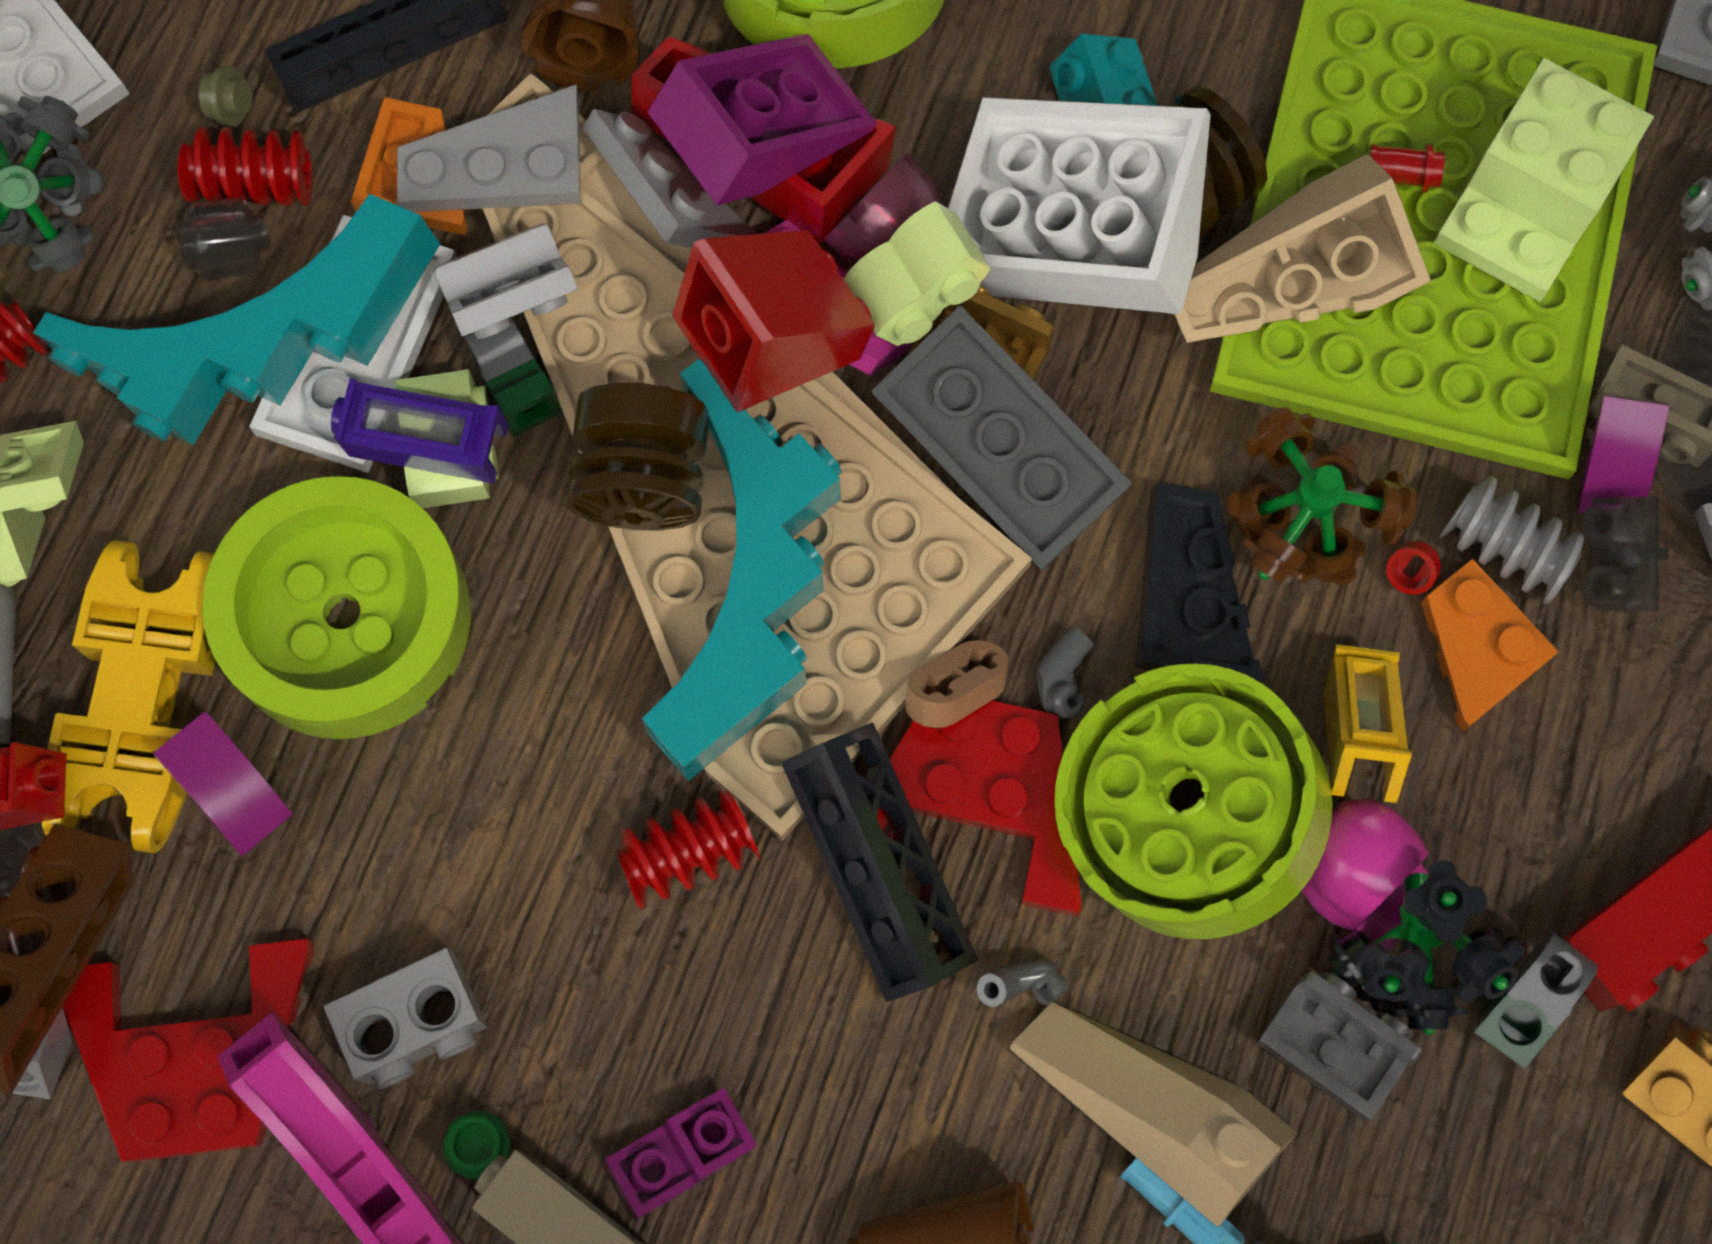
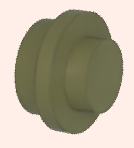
(225, 96)

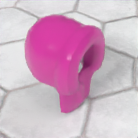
(1365, 867)

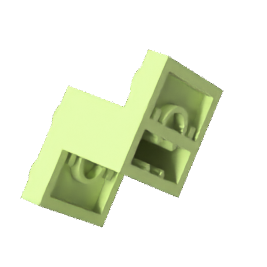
(1543, 179)
(34, 476)

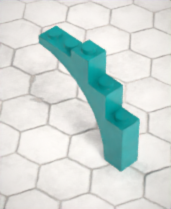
(332, 306)
(744, 665)

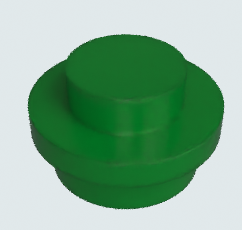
(475, 1143)

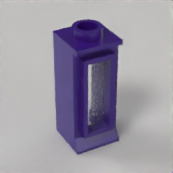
(417, 431)

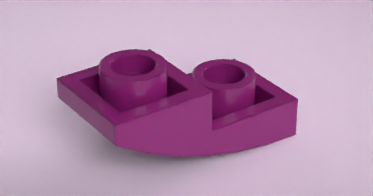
(1623, 449)
(223, 784)
(679, 1154)

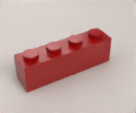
(1650, 927)

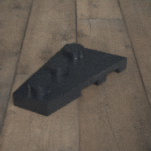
(1189, 588)

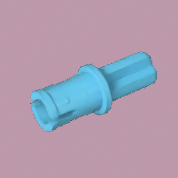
(1177, 1209)

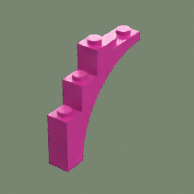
(331, 1138)

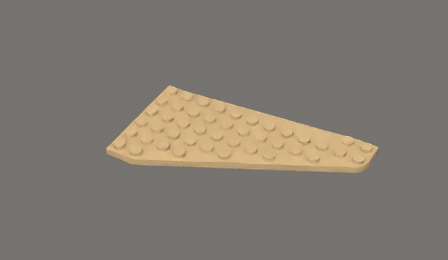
(899, 549)

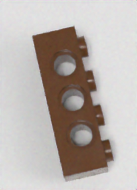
(59, 915)

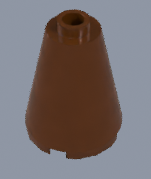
(582, 41)
(979, 1217)

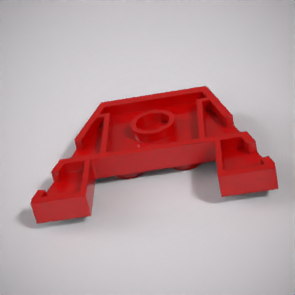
(995, 775)
(164, 1081)

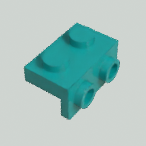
(1102, 72)

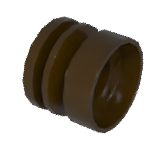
(1233, 160)
(638, 457)

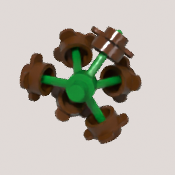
(1326, 482)

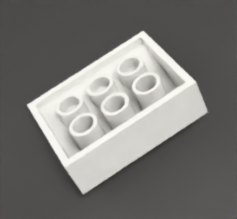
(1085, 200)

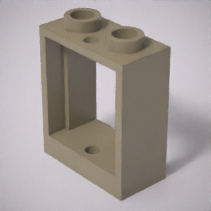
(540, 1207)

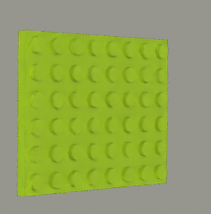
(1465, 354)

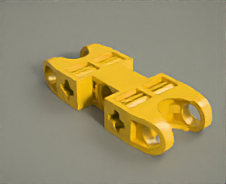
(142, 651)

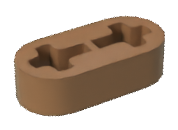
(949, 676)

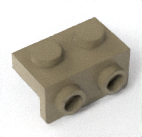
(1689, 418)

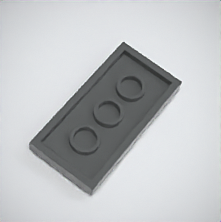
(1001, 438)

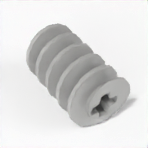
(1515, 538)

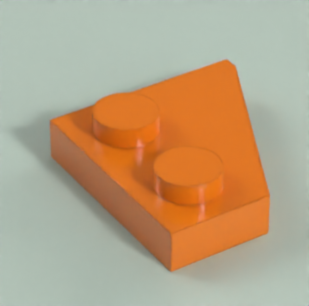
(398, 125)
(1482, 641)

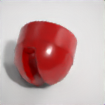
(1426, 574)

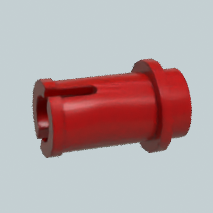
(1411, 166)

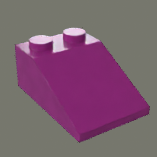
(757, 115)

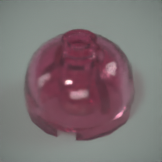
(883, 210)

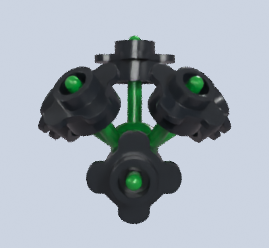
(1401, 960)

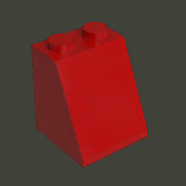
(768, 313)

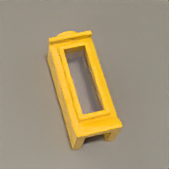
(1365, 717)

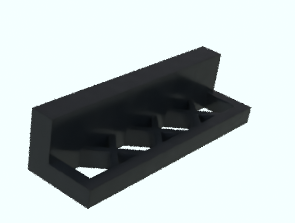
(373, 44)
(871, 866)

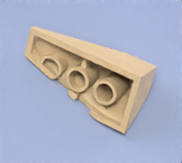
(1314, 254)
(1173, 1117)

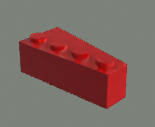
(813, 197)

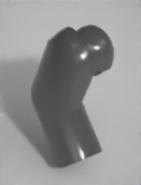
(1056, 674)
(1017, 978)

